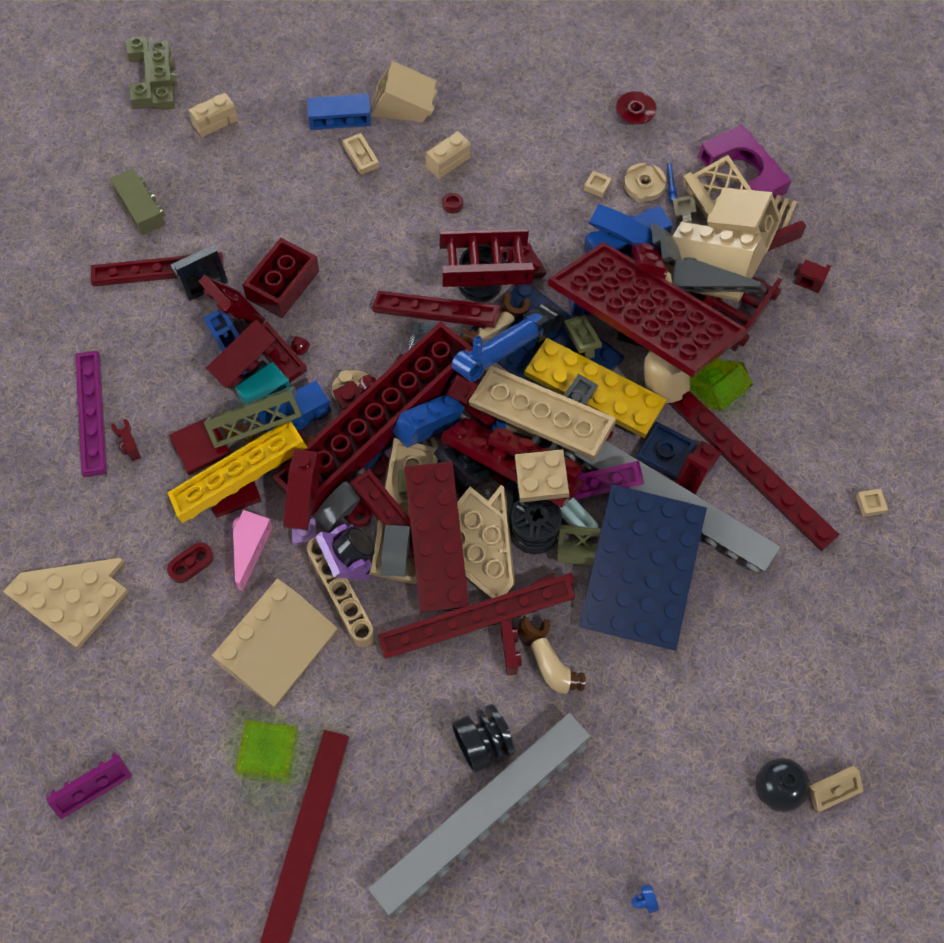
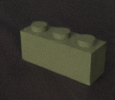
(138, 201)

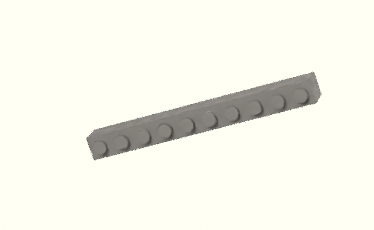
(717, 525)
(478, 815)

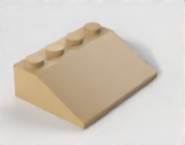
(721, 248)
(274, 643)

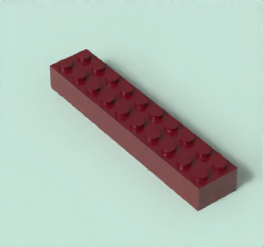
(369, 421)

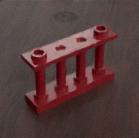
(485, 274)
(772, 294)

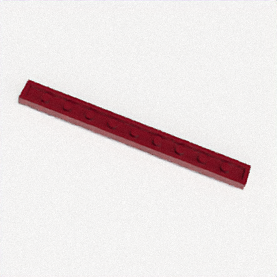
(756, 471)

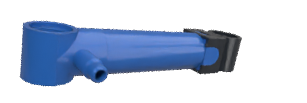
(534, 327)

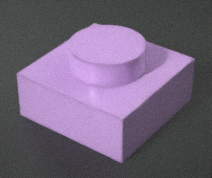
(302, 537)

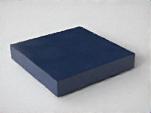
(665, 450)

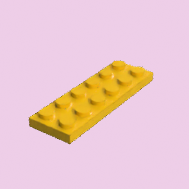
(616, 396)
(235, 471)

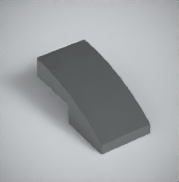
(666, 242)
(336, 506)
(395, 550)

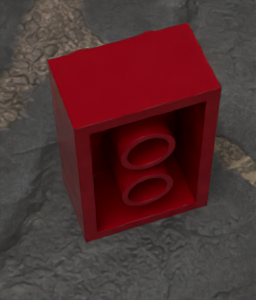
(281, 277)
(242, 355)

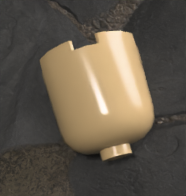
(665, 378)

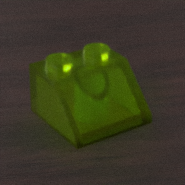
(721, 383)

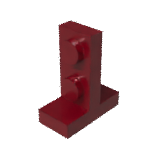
(698, 467)

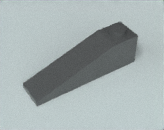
(702, 277)
(580, 391)

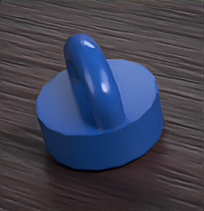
(646, 899)

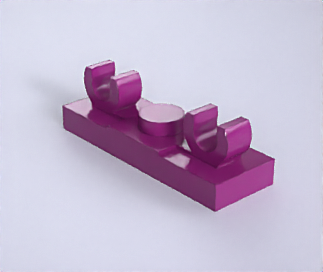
(600, 481)
(89, 786)

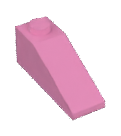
(249, 537)

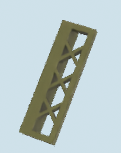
(253, 407)
(576, 551)

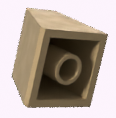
(404, 94)
(746, 212)

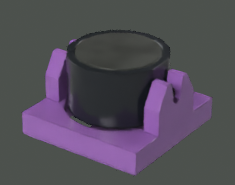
(351, 552)

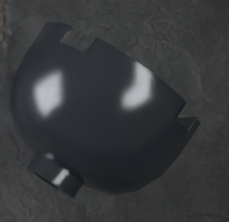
(782, 784)

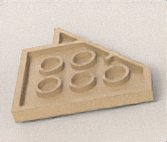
(487, 541)
(70, 597)

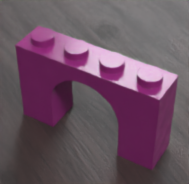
(742, 146)

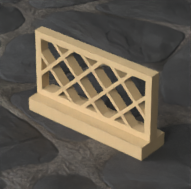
(696, 188)

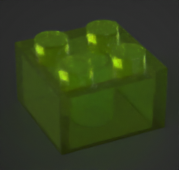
(267, 752)

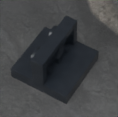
(194, 267)
(466, 470)

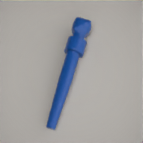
(672, 189)

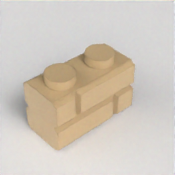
(213, 114)
(448, 155)

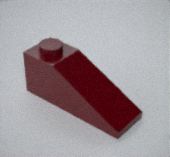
(301, 488)

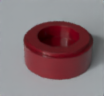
(452, 203)

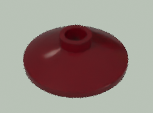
(636, 101)

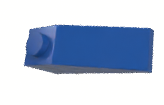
(222, 329)

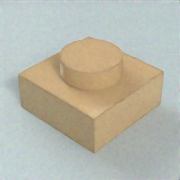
(597, 184)
(871, 502)

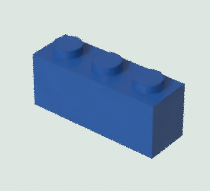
(339, 111)
(311, 402)
(427, 420)

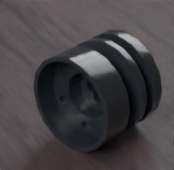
(480, 293)
(532, 535)
(484, 737)

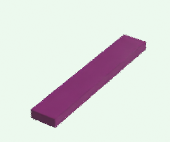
(91, 414)

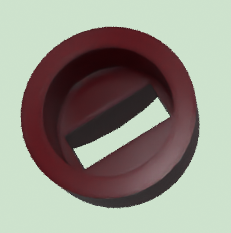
(299, 345)

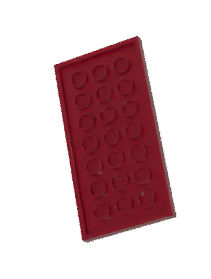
(648, 309)

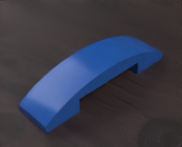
(621, 225)

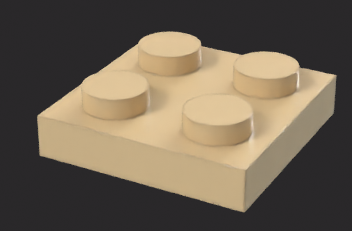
(541, 475)

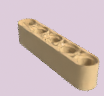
(344, 602)

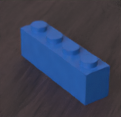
(646, 218)

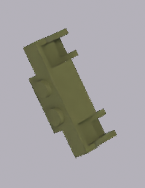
(160, 80)

